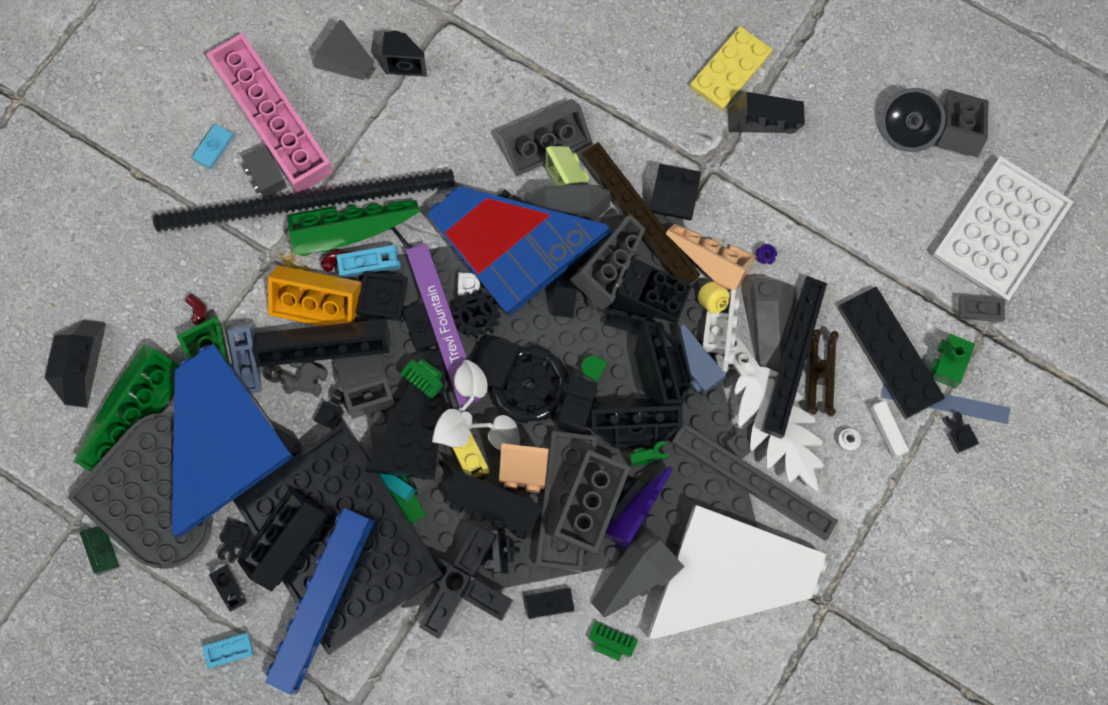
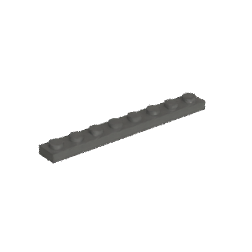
(754, 482)

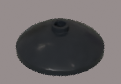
(900, 112)

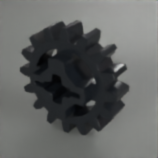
(482, 319)

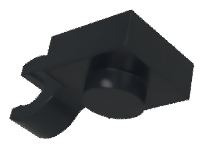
(330, 413)

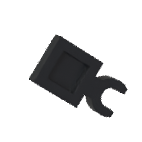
(961, 436)
(234, 537)

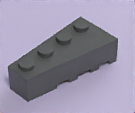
(606, 266)

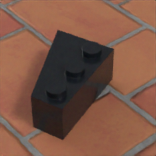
(766, 114)

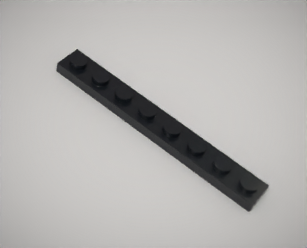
(793, 357)

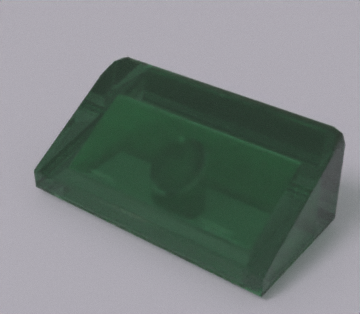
(99, 550)

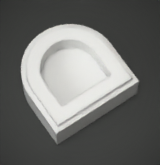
(468, 283)

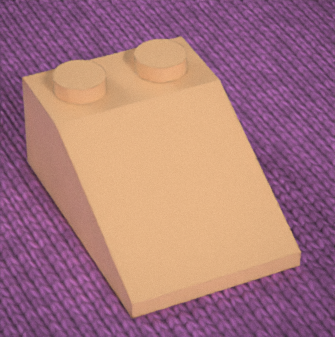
(523, 467)

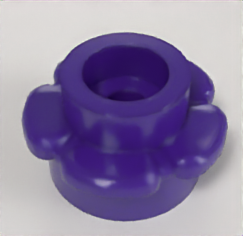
(766, 248)

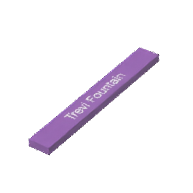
(438, 313)

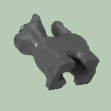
(306, 381)

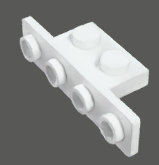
(718, 331)

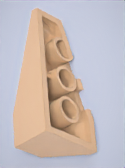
(721, 263)

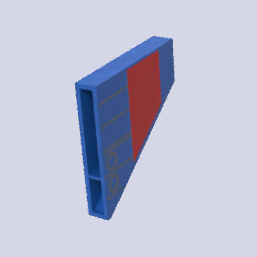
(513, 244)

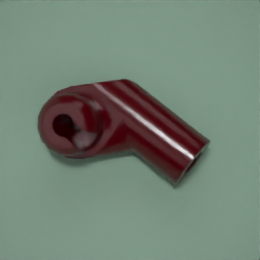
(330, 260)
(199, 309)

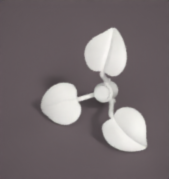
(453, 424)

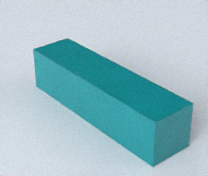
(398, 487)

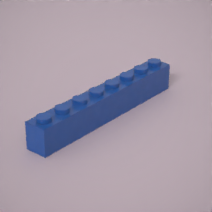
(319, 601)

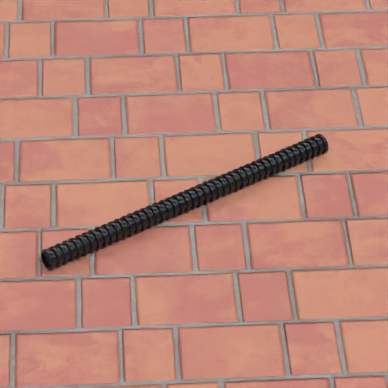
(303, 200)

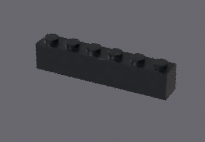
(321, 342)

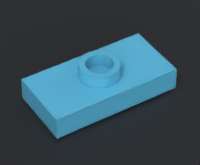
(212, 146)
(228, 650)

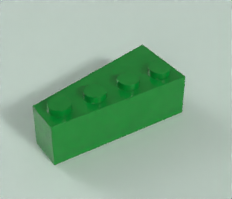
(204, 334)

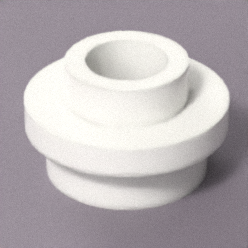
(847, 445)

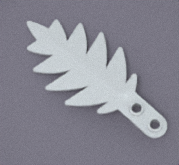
(759, 386)

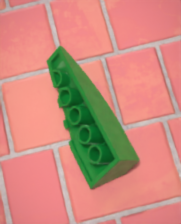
(332, 229)
(138, 393)

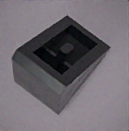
(564, 297)

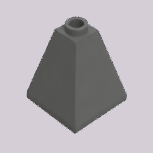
(344, 54)

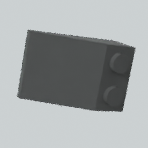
(965, 124)

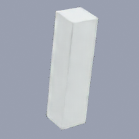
(889, 429)

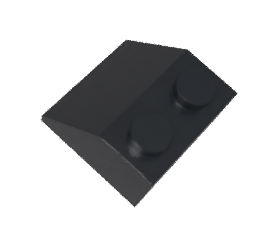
(402, 55)
(675, 192)

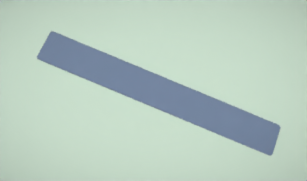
(967, 407)

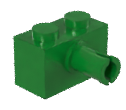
(952, 360)

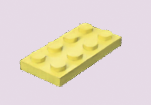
(731, 68)

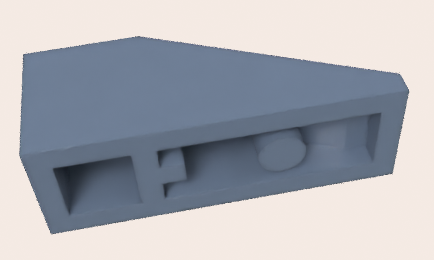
(241, 343)
(700, 367)

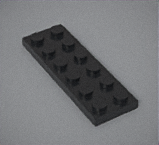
(891, 352)

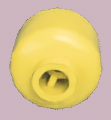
(713, 297)

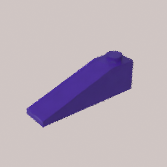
(628, 523)

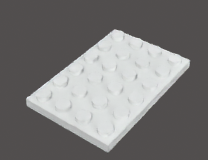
(1003, 229)

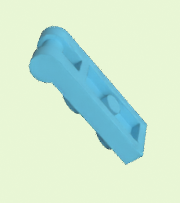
(368, 260)

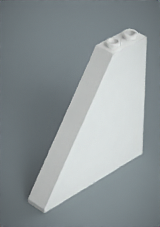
(733, 574)

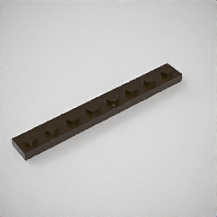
(632, 203)

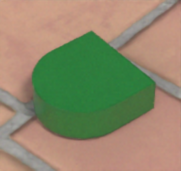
(593, 368)

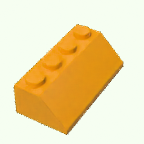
(312, 297)

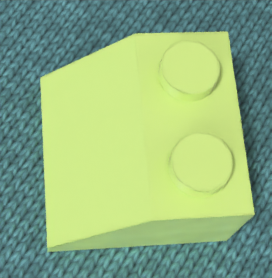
(564, 166)

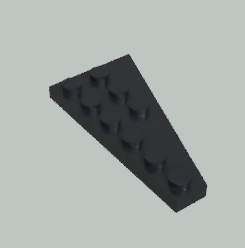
(407, 441)

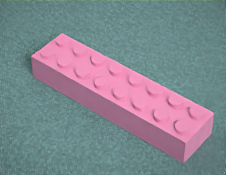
(270, 113)

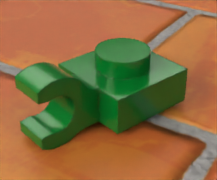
(643, 456)

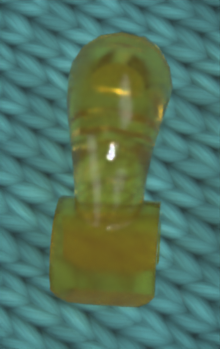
(289, 263)

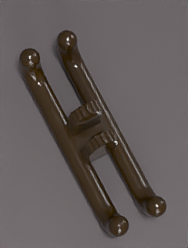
(822, 373)

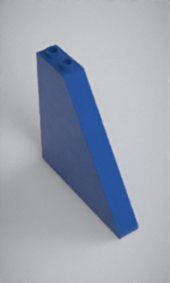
(219, 440)

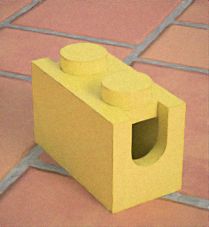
(471, 458)

